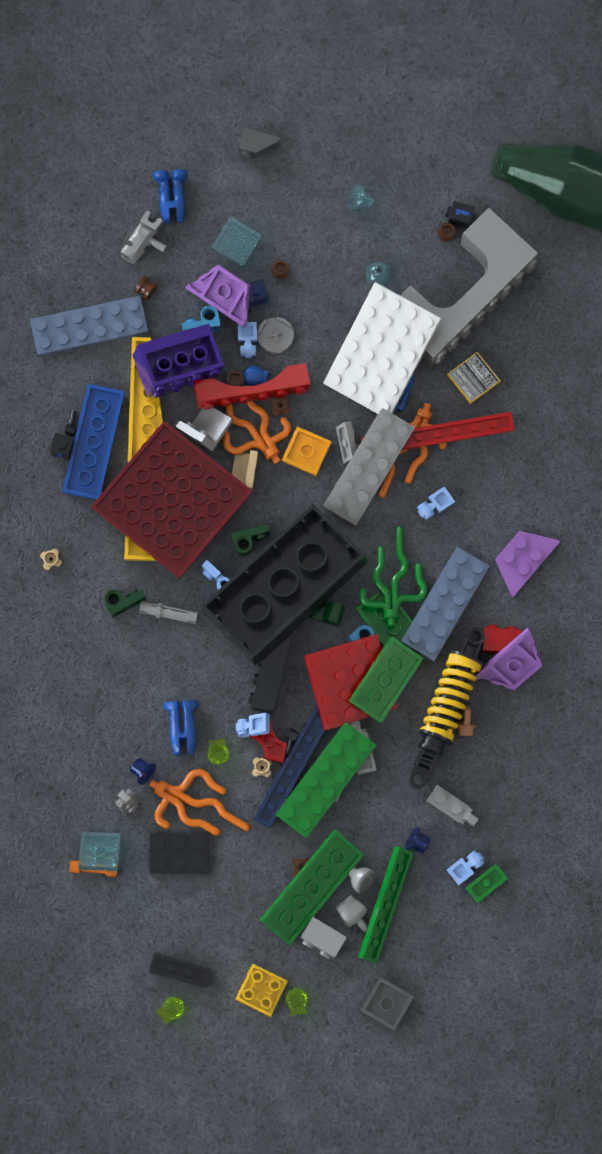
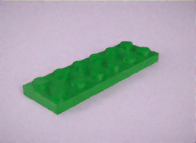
(325, 780)
(311, 887)

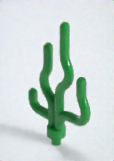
(393, 601)

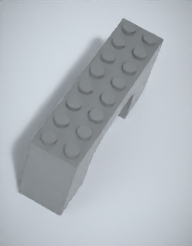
(505, 262)

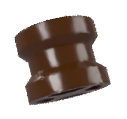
(146, 288)

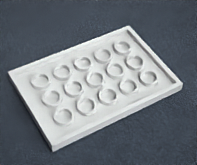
(382, 350)

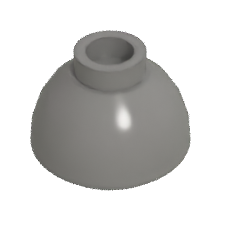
(361, 879)

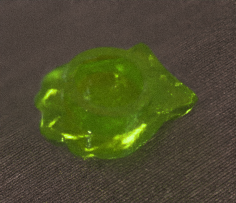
(217, 752)
(296, 1001)
(171, 1009)

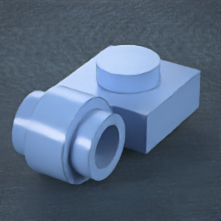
(247, 335)
(439, 500)
(211, 572)
(256, 725)
(462, 871)

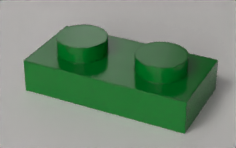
(486, 883)

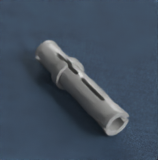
(168, 612)

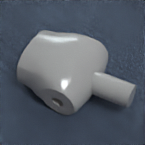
(352, 912)

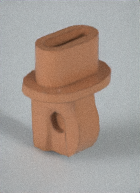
(466, 728)

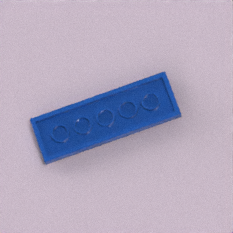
(93, 442)

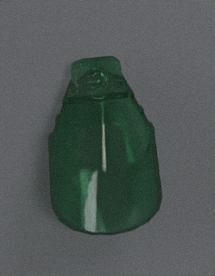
(556, 177)

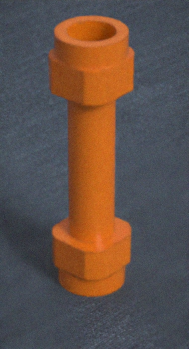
(74, 868)

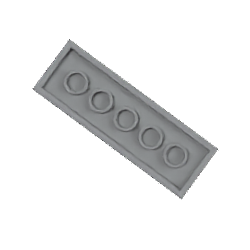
(368, 466)

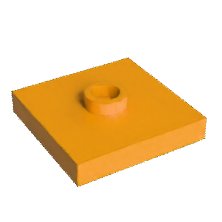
(306, 451)

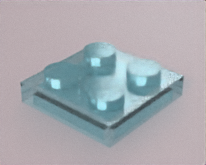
(236, 242)
(99, 851)

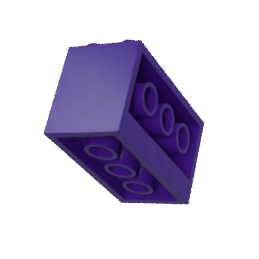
(177, 360)

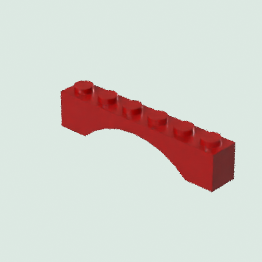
(215, 393)

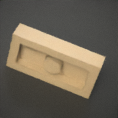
(245, 467)

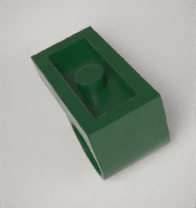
(247, 535)
(133, 598)
(329, 613)

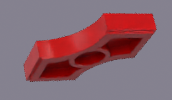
(272, 746)

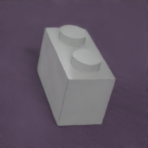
(323, 938)

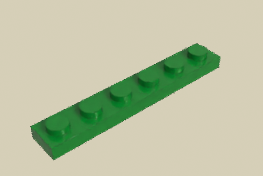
(385, 904)

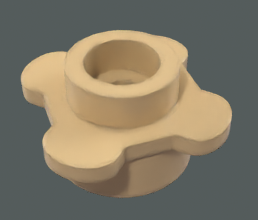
(51, 554)
(261, 762)

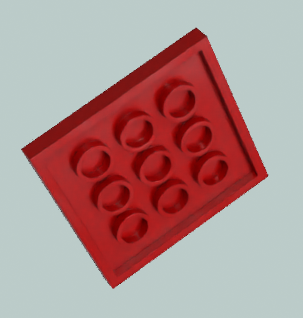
(337, 674)

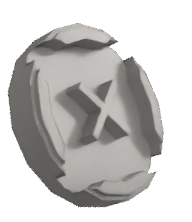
(275, 335)

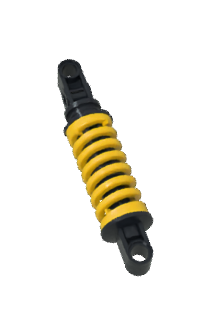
(446, 706)

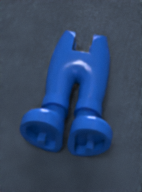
(178, 202)
(189, 732)

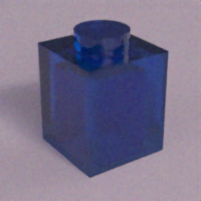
(258, 293)

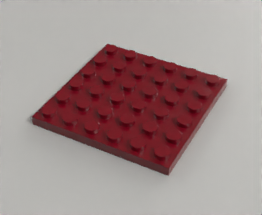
(171, 499)

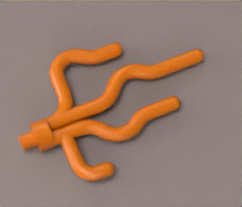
(421, 419)
(262, 442)
(174, 793)

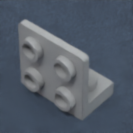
(207, 427)

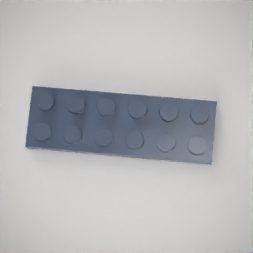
(89, 325)
(445, 604)

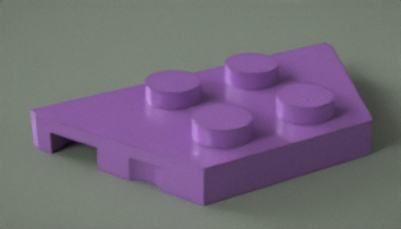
(224, 292)
(523, 558)
(513, 663)

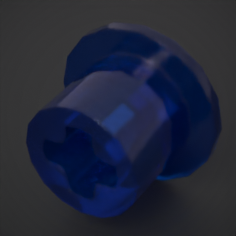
(142, 770)
(417, 841)

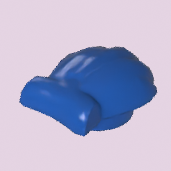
(255, 376)

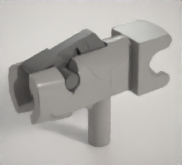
(139, 239)

